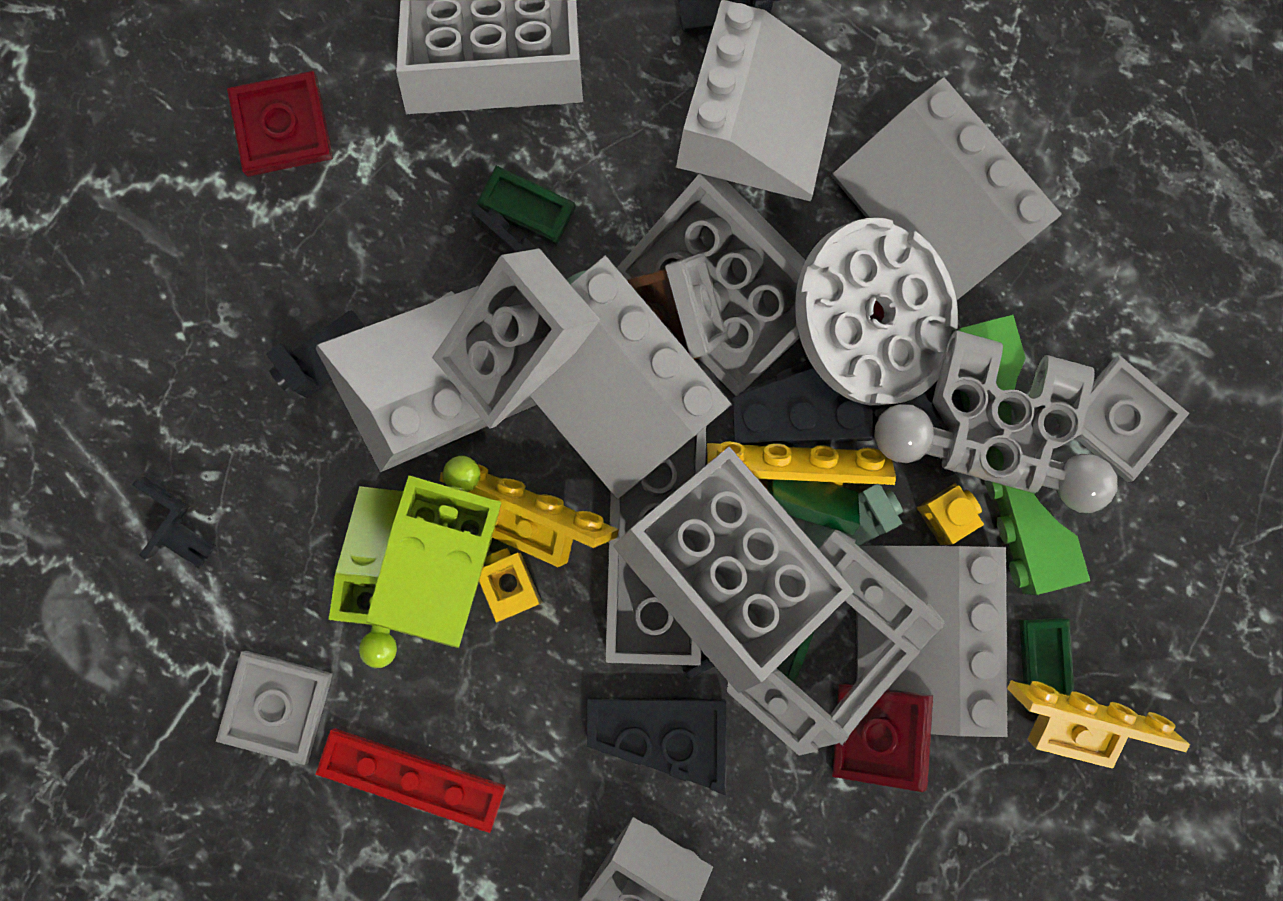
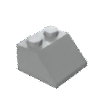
(648, 868)

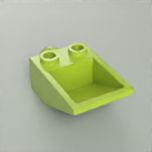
(361, 565)
(434, 566)

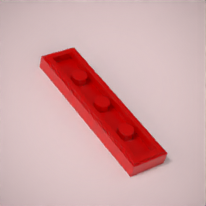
(411, 780)

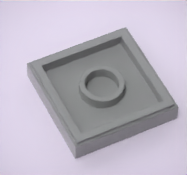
(696, 304)
(1128, 419)
(274, 707)

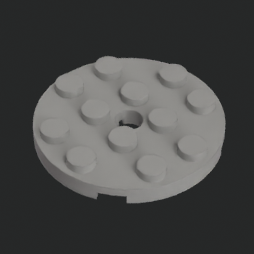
(837, 296)

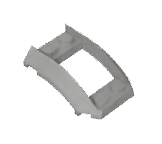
(885, 605)

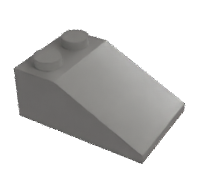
(514, 334)

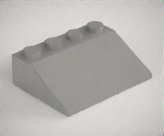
(488, 54)
(759, 104)
(949, 182)
(750, 271)
(397, 388)
(628, 388)
(734, 570)
(968, 658)

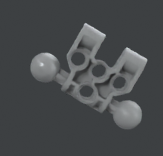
(1058, 389)

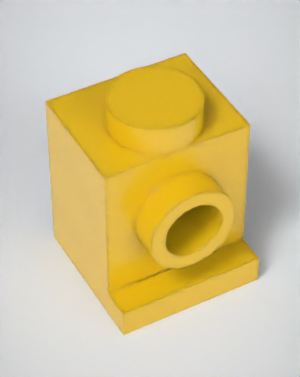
(951, 514)
(505, 603)

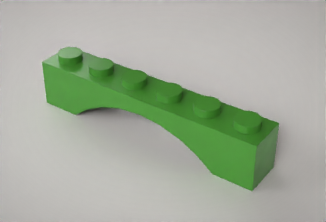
(1042, 549)

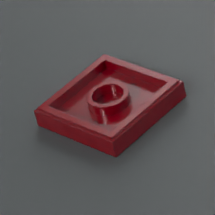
(279, 123)
(889, 742)

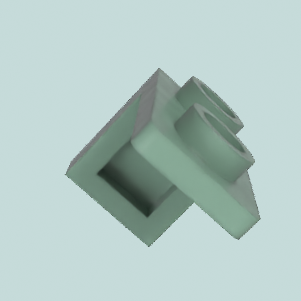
(877, 516)

